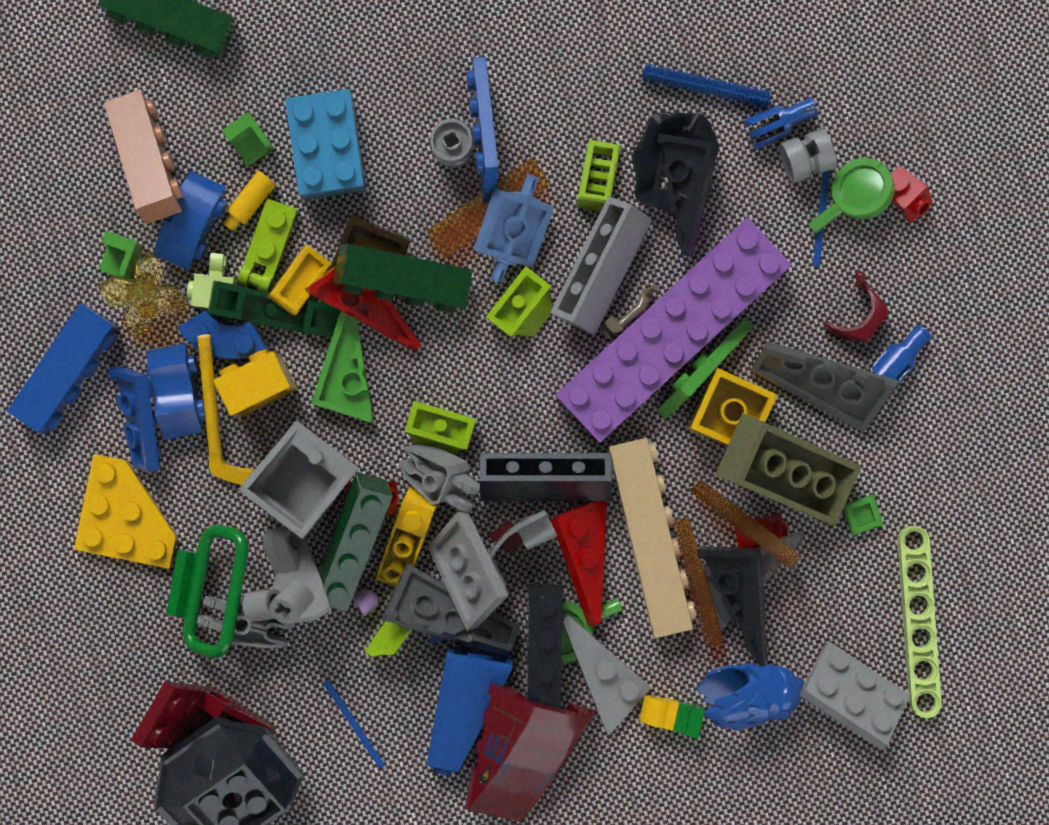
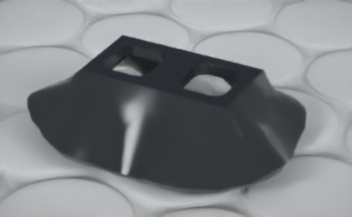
(649, 154)

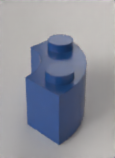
(185, 233)
(227, 341)
(175, 391)

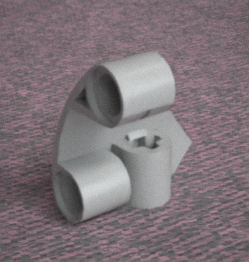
(533, 530)
(297, 586)

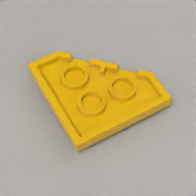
(122, 517)

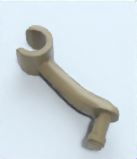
(612, 327)

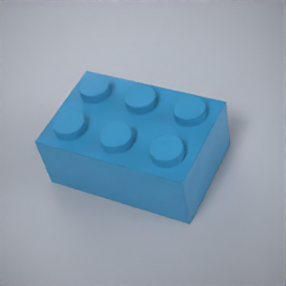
(325, 144)

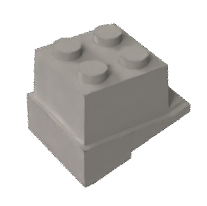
(299, 479)

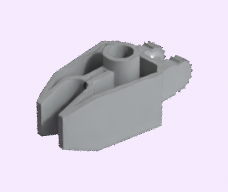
(439, 476)
(246, 631)

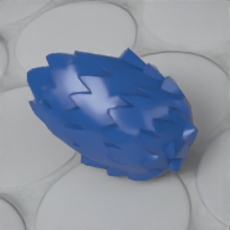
(750, 695)

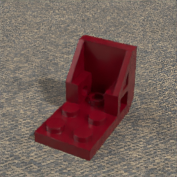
(185, 708)

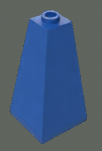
(462, 705)

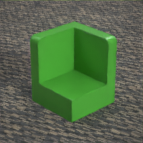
(248, 139)
(120, 255)

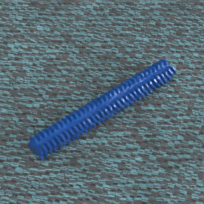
(703, 84)

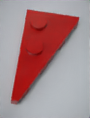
(372, 312)
(583, 547)

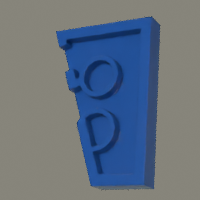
(136, 405)

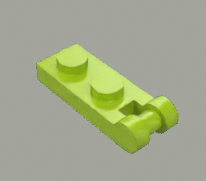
(268, 245)

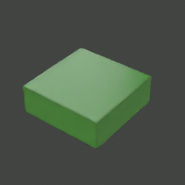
(862, 515)

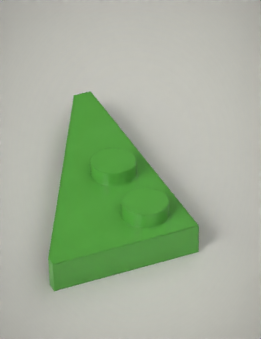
(703, 367)
(343, 376)

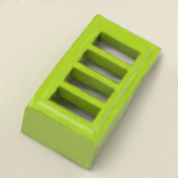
(593, 201)

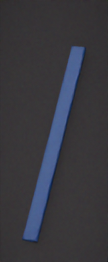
(822, 207)
(353, 723)

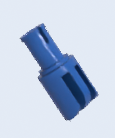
(783, 120)
(900, 358)

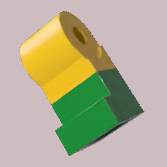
(672, 715)

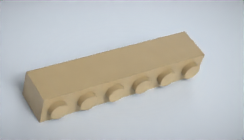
(651, 538)

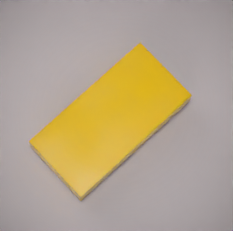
(303, 271)

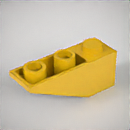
(406, 537)

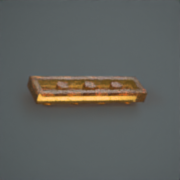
(465, 223)

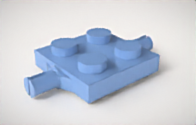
(513, 227)

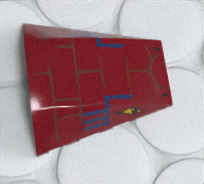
(521, 751)

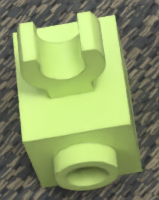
(200, 289)

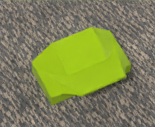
(523, 305)
(439, 428)
(387, 639)

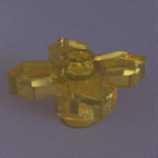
(143, 295)

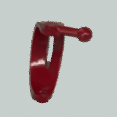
(866, 329)

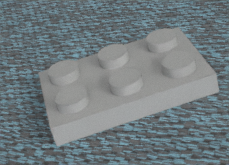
(467, 570)
(855, 695)

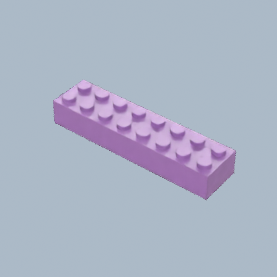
(673, 330)

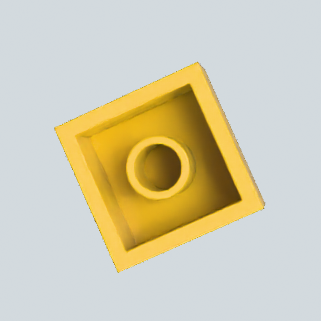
(255, 383)
(724, 403)

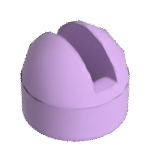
(366, 601)

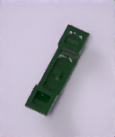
(255, 307)

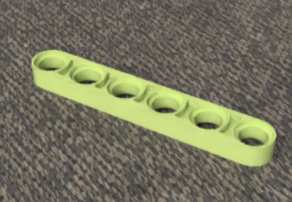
(925, 620)

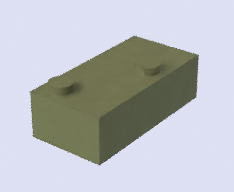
(788, 469)

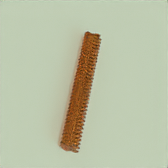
(746, 524)
(698, 581)

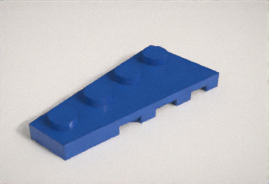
(483, 131)

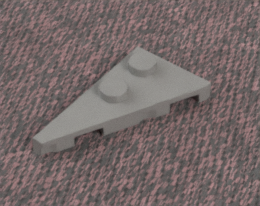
(610, 681)

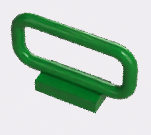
(189, 584)

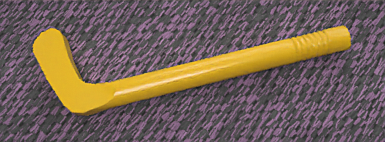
(217, 464)

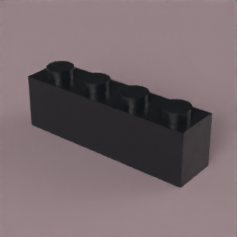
(545, 476)
(544, 644)

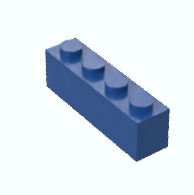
(63, 370)

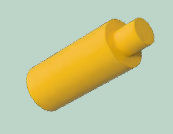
(249, 200)

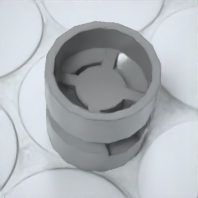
(452, 143)
(796, 156)

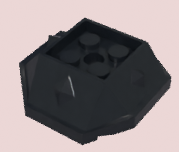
(224, 759)

